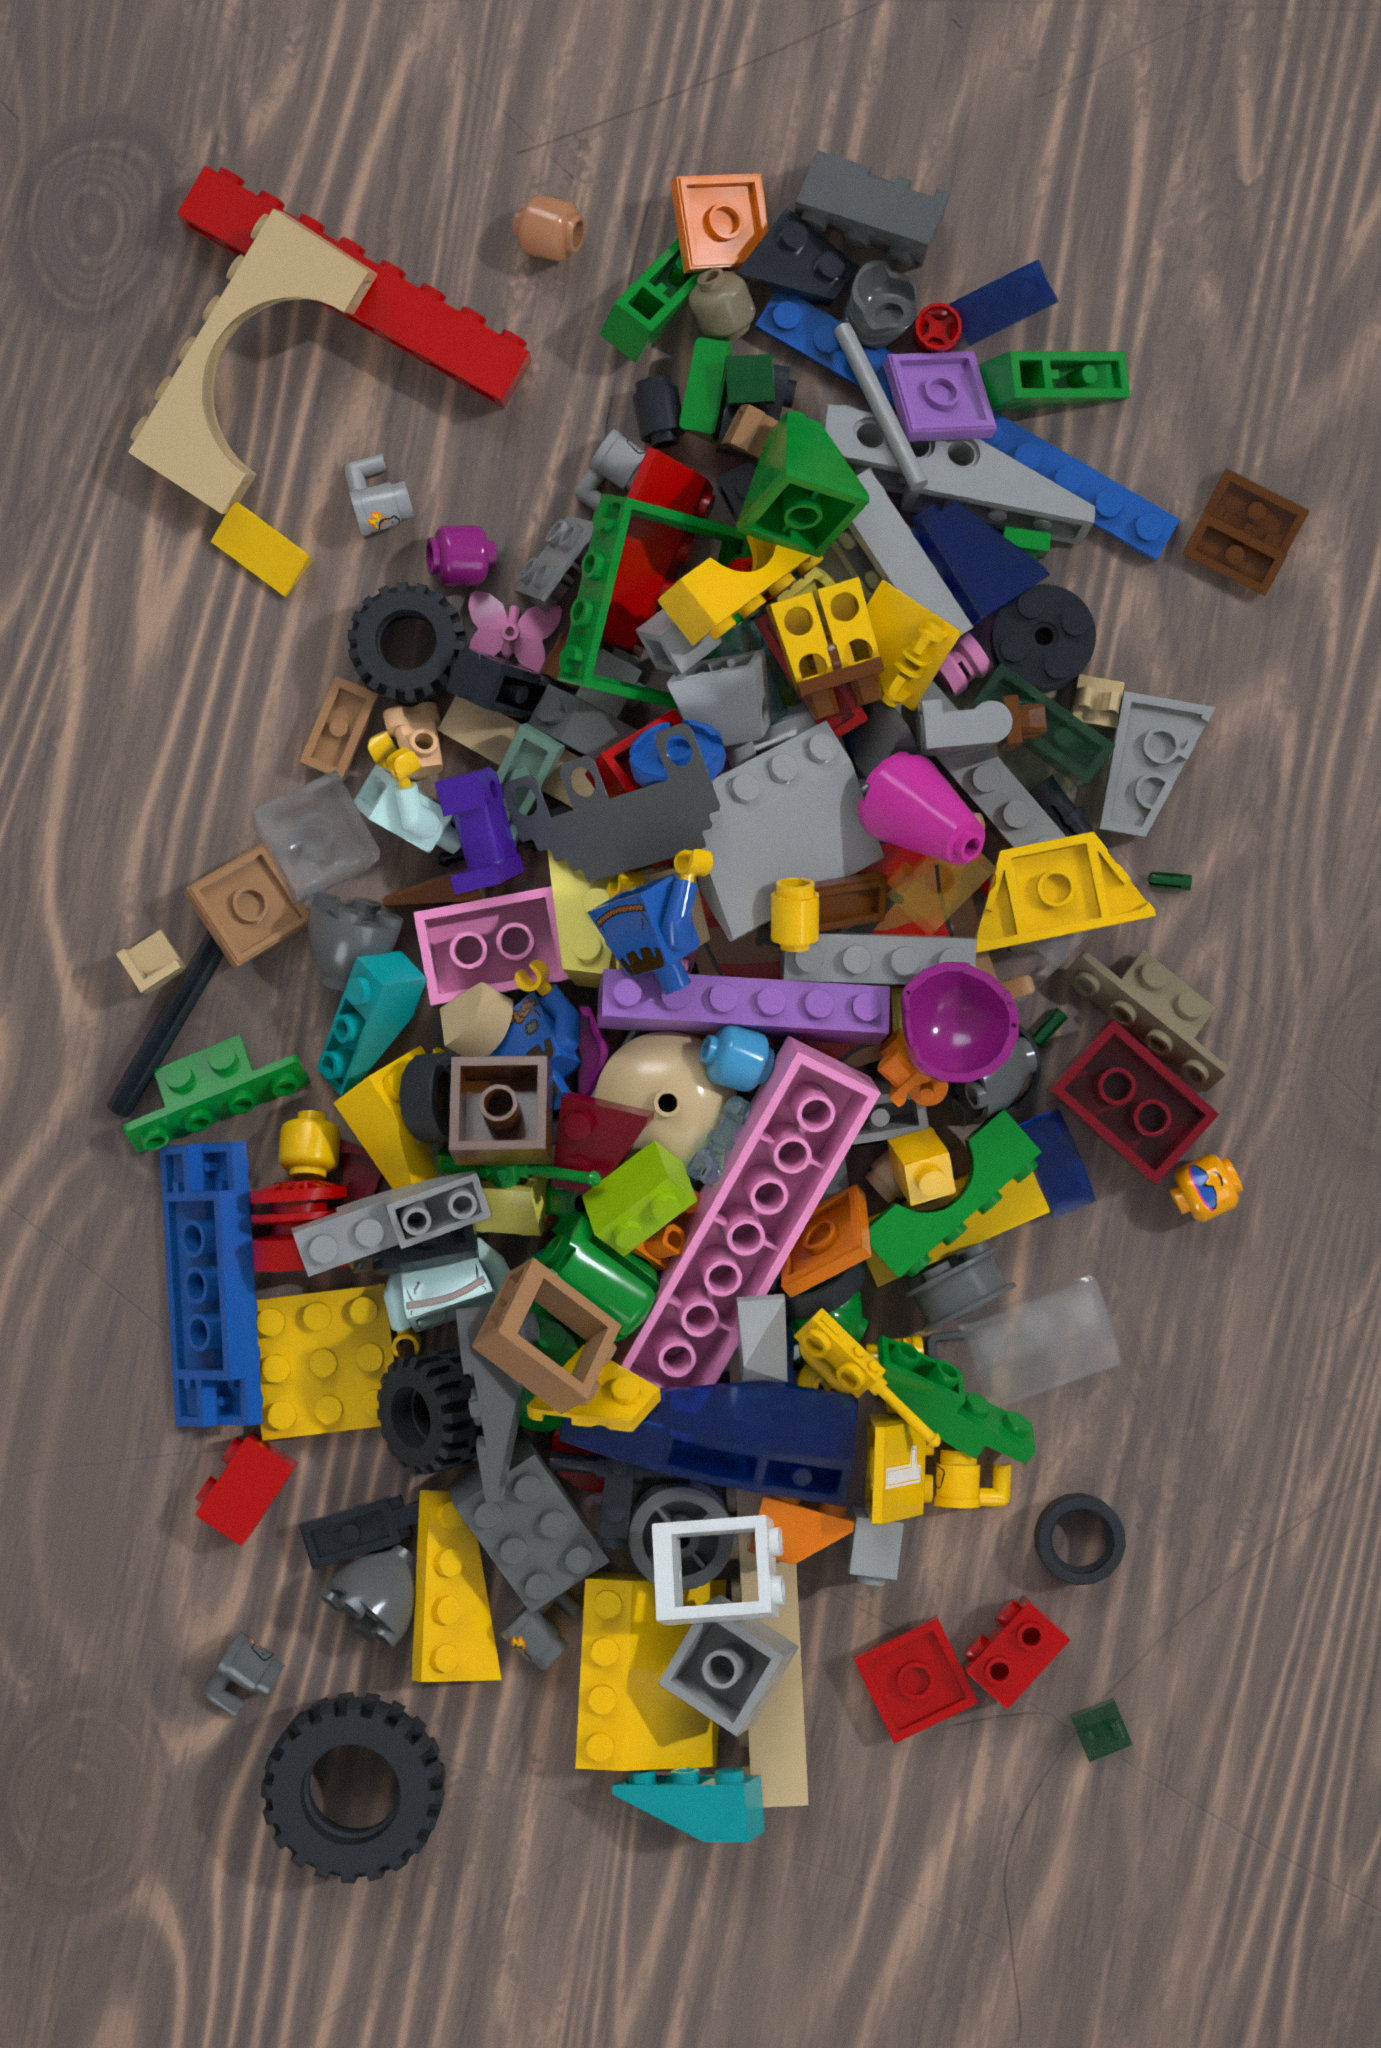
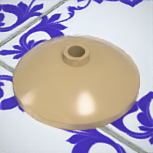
(663, 1065)

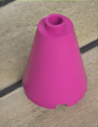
(919, 811)

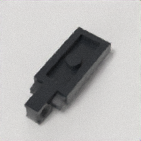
(440, 1250)
(358, 1530)

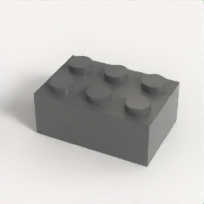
(535, 1532)

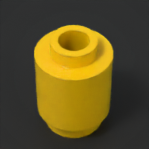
(795, 914)

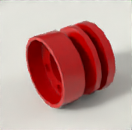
(291, 1206)

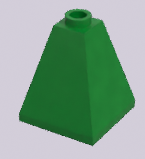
(801, 489)

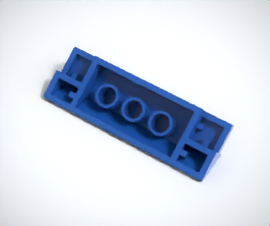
(211, 1284)

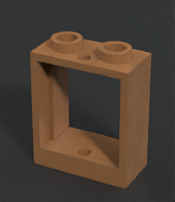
(504, 1347)

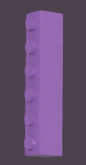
(764, 1005)

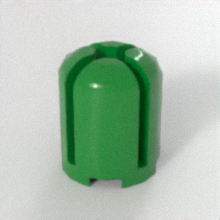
(612, 1282)

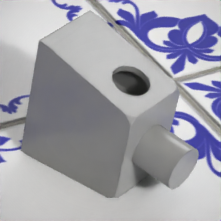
(730, 697)

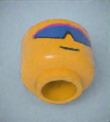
(1206, 1187)

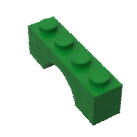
(996, 1155)

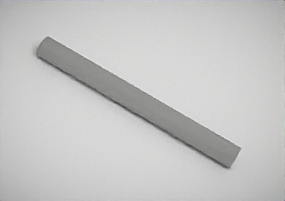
(880, 406)

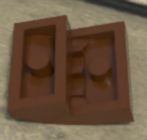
(1245, 531)

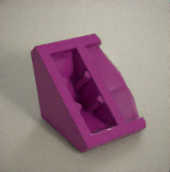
(594, 1052)

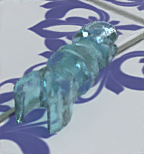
(712, 1156)

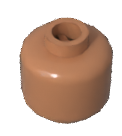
(549, 228)

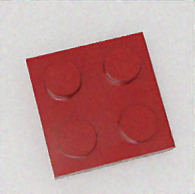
(915, 1679)

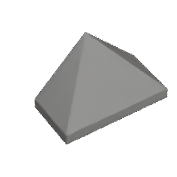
(762, 1338)

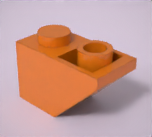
(803, 1526)

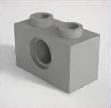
(873, 1549)

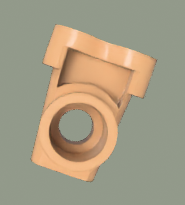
(417, 730)

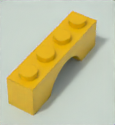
(712, 593)

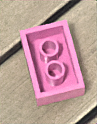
(488, 943)

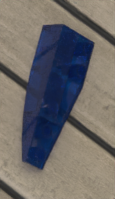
(741, 1438)

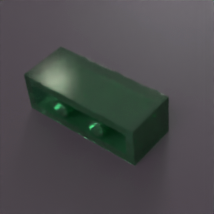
(1068, 743)

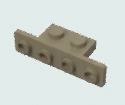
(1155, 1010)

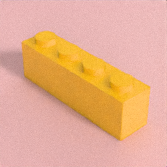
(1018, 1205)

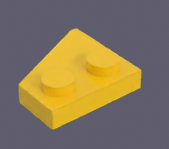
(618, 1404)

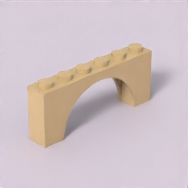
(183, 431)

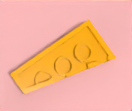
(451, 1600)

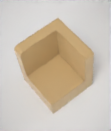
(152, 962)

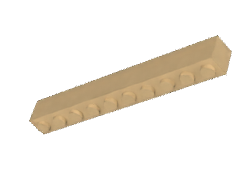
(778, 1734)

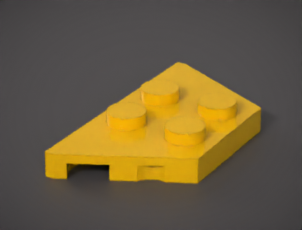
(1056, 892)

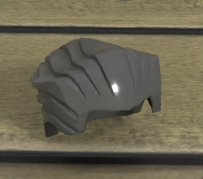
(880, 304)

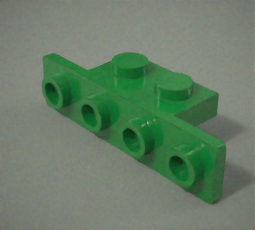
(210, 1089)

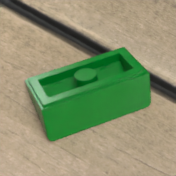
(706, 389)

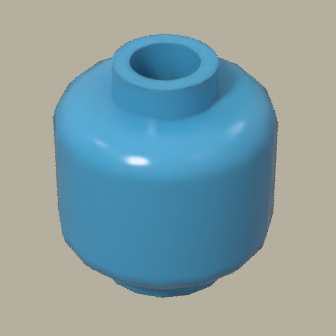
(737, 1058)

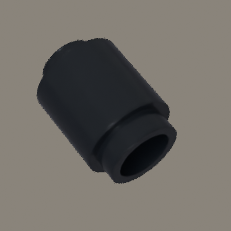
(658, 411)

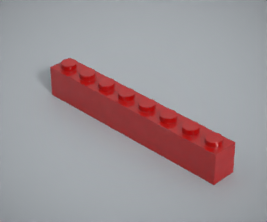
(391, 309)

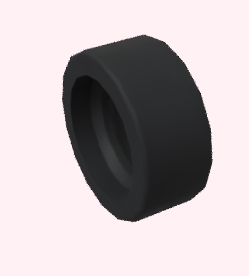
(419, 1096)
(1082, 1574)

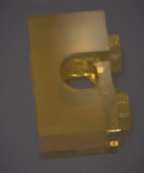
(932, 908)

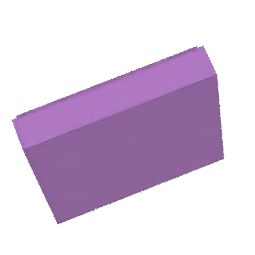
(939, 396)

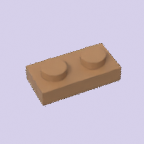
(339, 727)

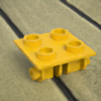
(910, 644)

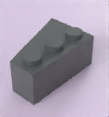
(870, 209)

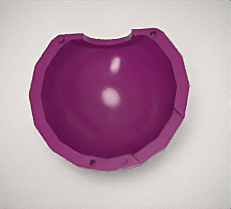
(958, 1022)

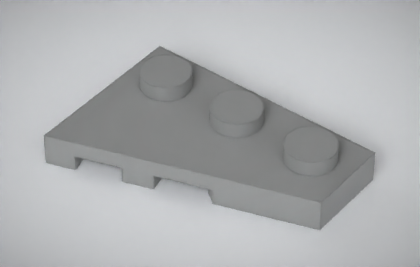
(1150, 750)

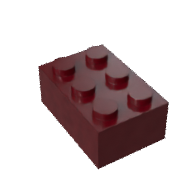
(1132, 1102)

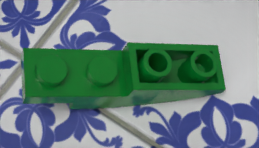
(938, 1398)

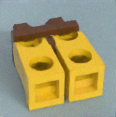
(840, 657)

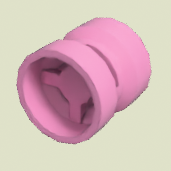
(964, 664)

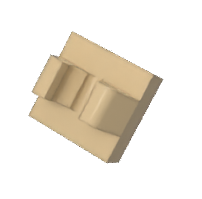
(1097, 701)

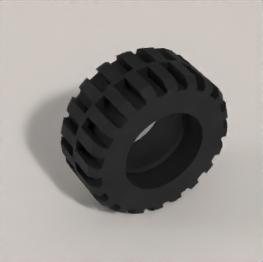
(339, 1848)

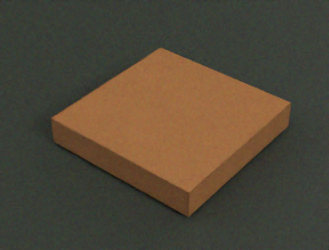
(246, 907)

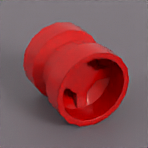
(937, 322)

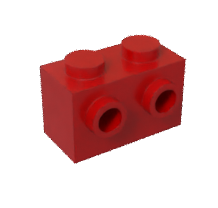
(1014, 1650)

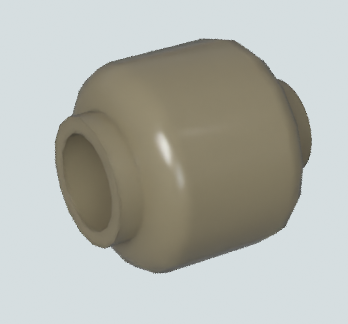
(722, 305)

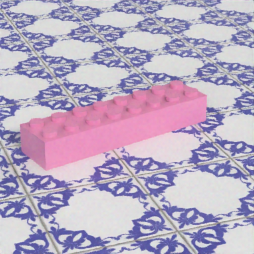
(752, 1215)

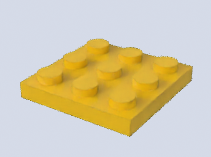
(322, 1360)

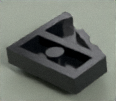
(798, 262)

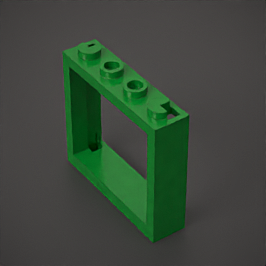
(598, 580)

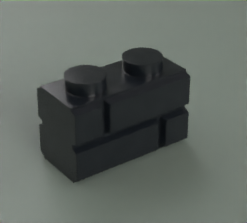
(497, 683)

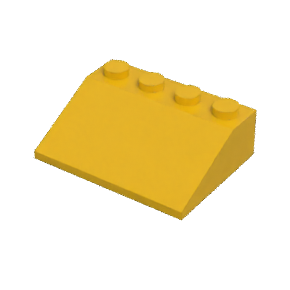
(622, 1709)

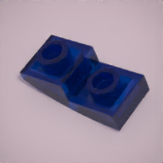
(1005, 302)
(1060, 1166)

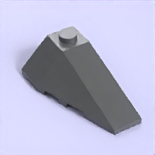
(494, 1400)

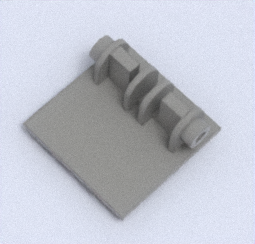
(542, 575)

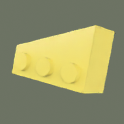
(580, 942)

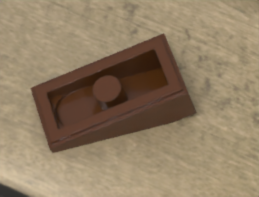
(431, 892)

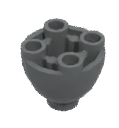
(348, 931)
(987, 1096)
(376, 1594)

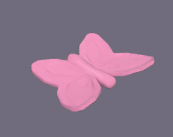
(511, 634)

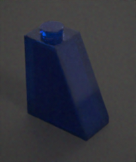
(974, 559)

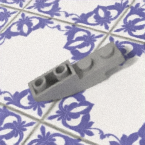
(391, 1219)

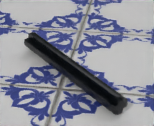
(166, 1027)

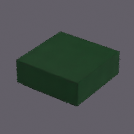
(749, 379)

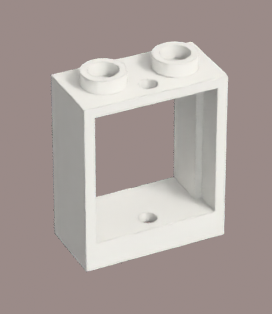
(669, 1570)

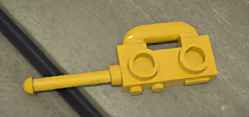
(851, 1368)

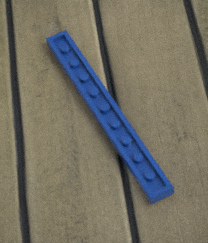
(1117, 509)

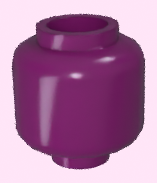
(460, 555)

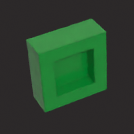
(1030, 541)

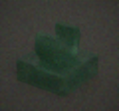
(1101, 1730)

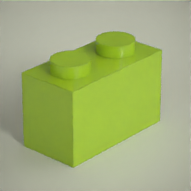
(639, 1198)

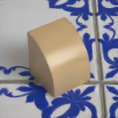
(476, 1021)

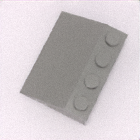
(783, 819)

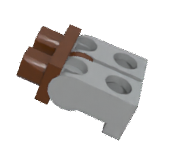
(977, 729)

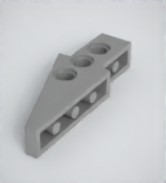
(986, 482)

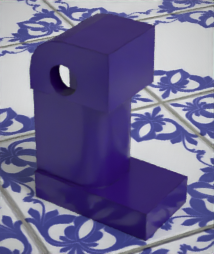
(482, 829)

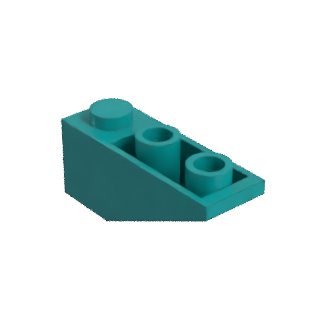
(370, 1016)
(704, 1806)

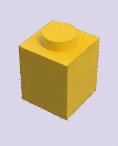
(921, 1166)

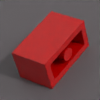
(245, 1487)

